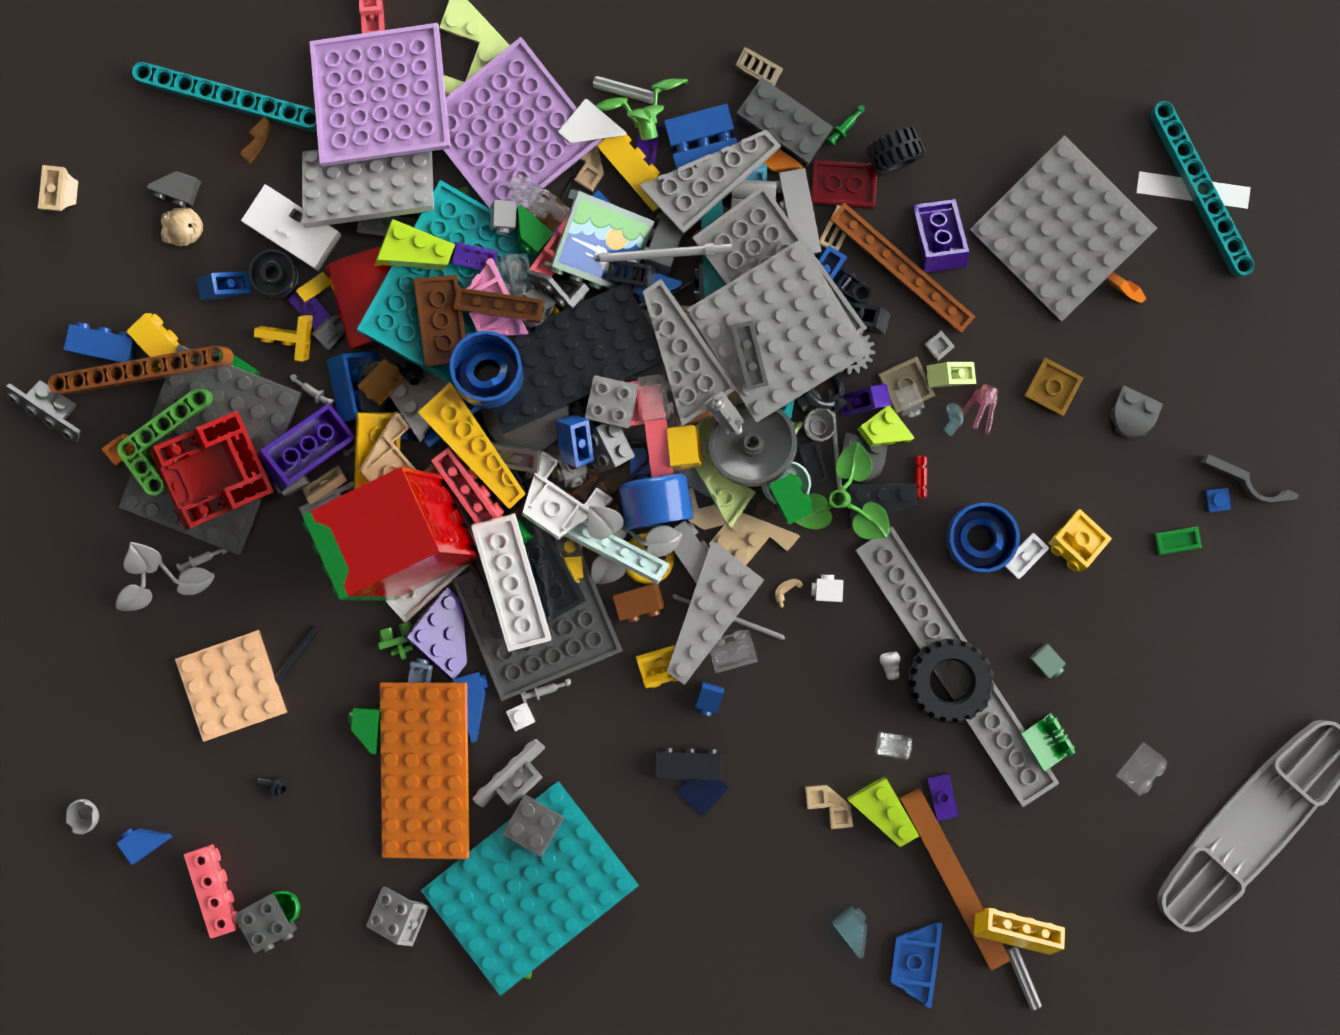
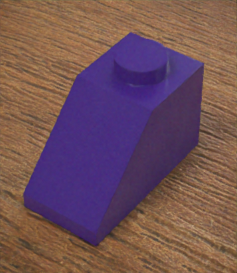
(866, 400)

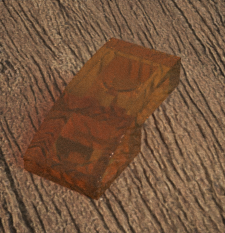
(260, 133)

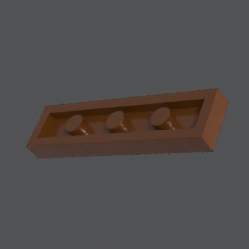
(499, 305)

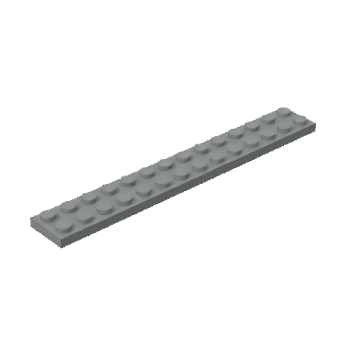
(930, 621)

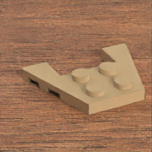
(385, 455)
(749, 535)

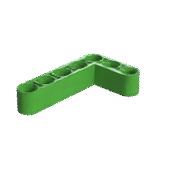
(158, 433)

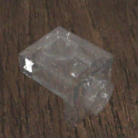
(893, 745)

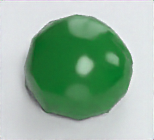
(289, 904)

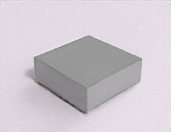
(939, 345)

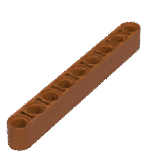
(149, 368)
(951, 873)

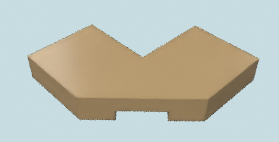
(592, 170)
(705, 517)
(839, 809)

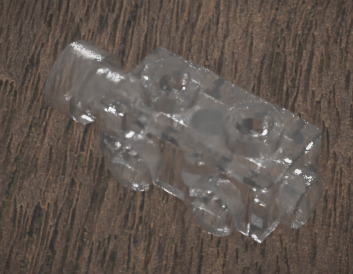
(531, 198)

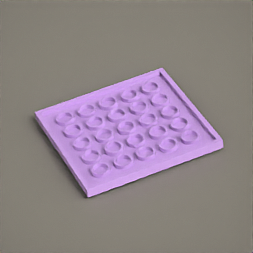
(379, 94)
(510, 124)

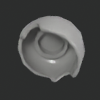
(819, 424)
(82, 816)

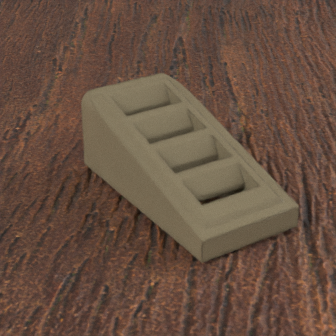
(762, 61)

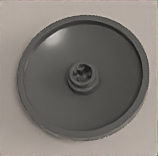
(534, 435)
(758, 453)

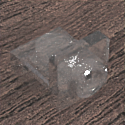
(910, 400)

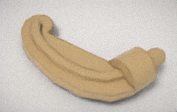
(783, 588)

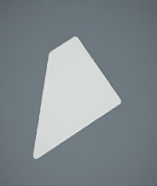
(589, 124)

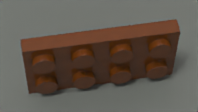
(438, 322)

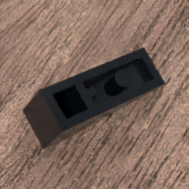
(873, 317)

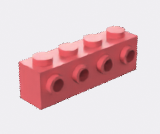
(467, 487)
(211, 890)

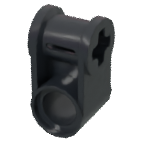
(851, 286)

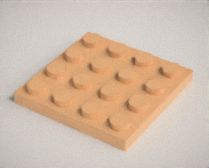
(231, 685)

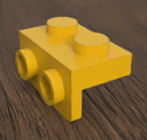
(654, 667)

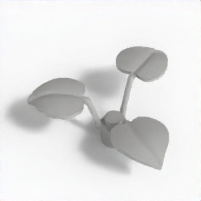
(605, 521)
(146, 559)

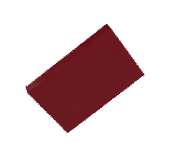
(843, 183)

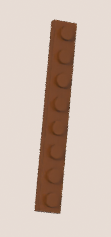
(902, 268)

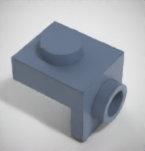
(420, 670)

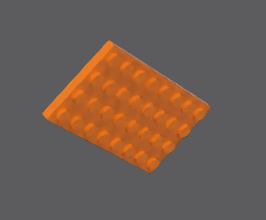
(424, 770)

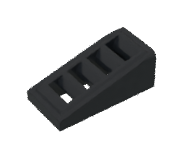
(648, 279)

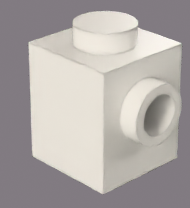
(827, 589)

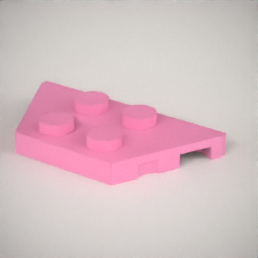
(491, 281)

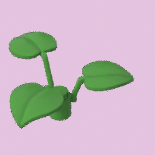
(647, 115)
(872, 519)

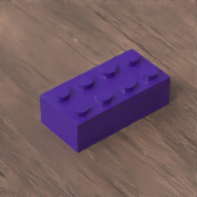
(305, 447)

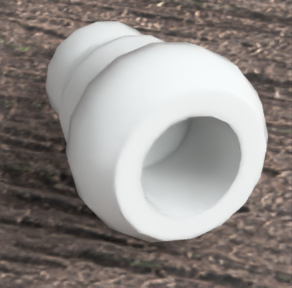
(890, 664)

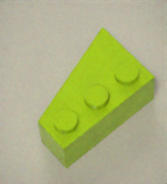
(413, 248)
(884, 809)

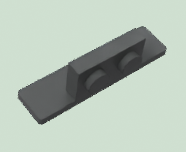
(46, 406)

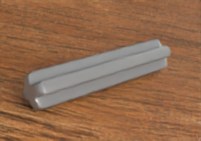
(623, 89)
(1024, 978)

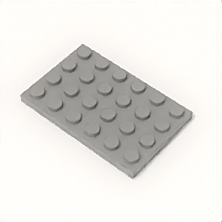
(365, 188)

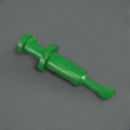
(841, 131)

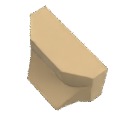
(56, 189)

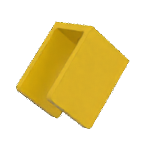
(685, 447)

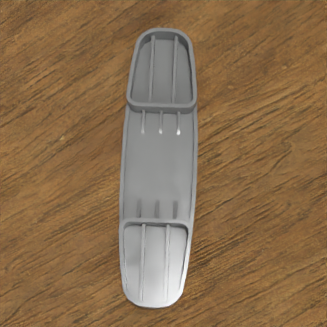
(1253, 827)

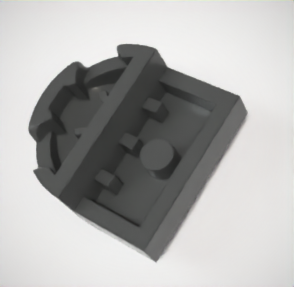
(1134, 413)
(876, 453)

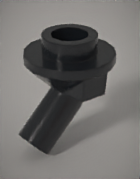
(275, 785)

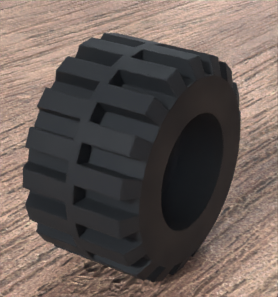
(896, 150)

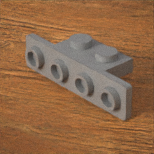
(514, 779)

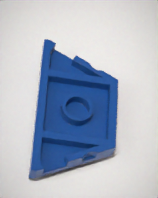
(916, 962)

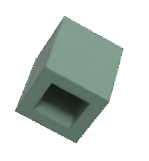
(1048, 661)

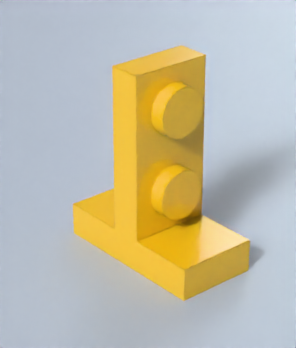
(301, 337)

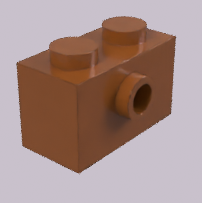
(639, 602)

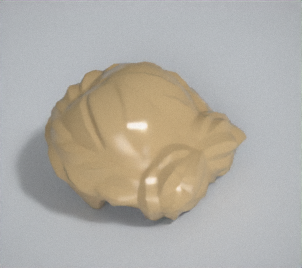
(176, 227)

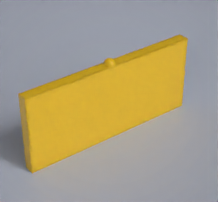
(313, 287)

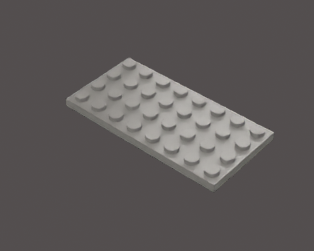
(757, 233)

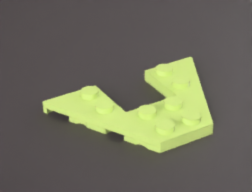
(468, 23)
(728, 497)

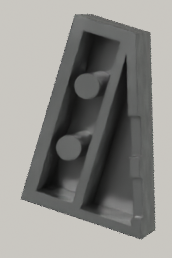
(663, 237)

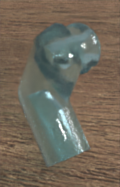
(956, 418)

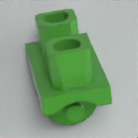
(388, 640)

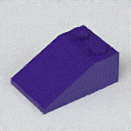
(940, 236)

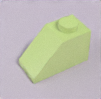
(951, 374)

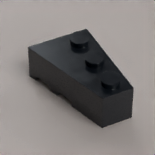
(889, 496)

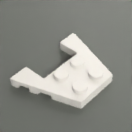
(552, 507)

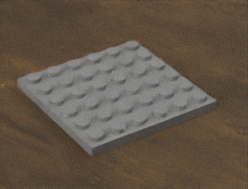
(1063, 228)
(796, 323)

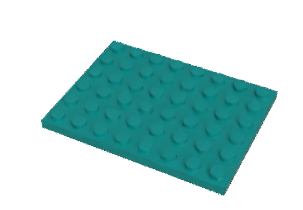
(393, 314)
(522, 906)

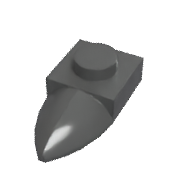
(329, 331)

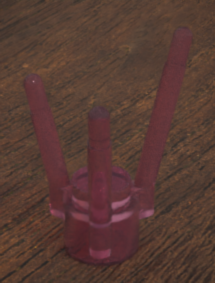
(986, 396)

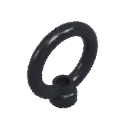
(835, 403)

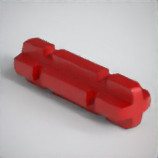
(921, 476)

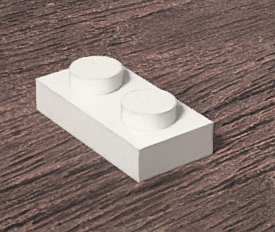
(1026, 555)

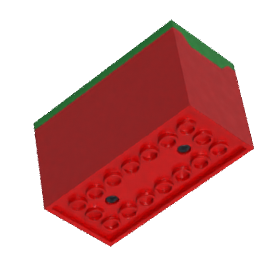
(390, 536)

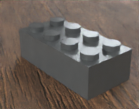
(787, 121)

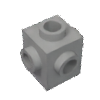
(570, 475)

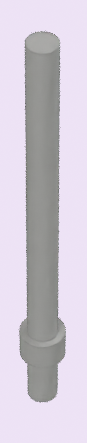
(709, 249)

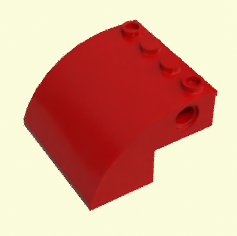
(355, 285)
(211, 470)

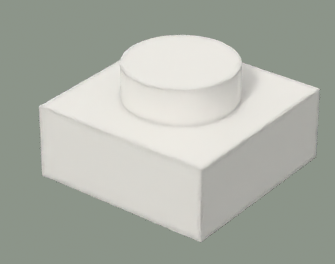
(520, 716)

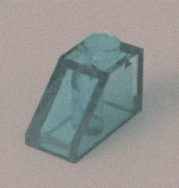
(852, 929)

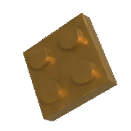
(1053, 387)

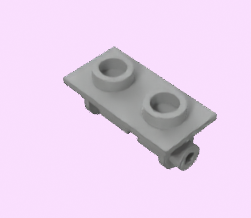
(725, 413)

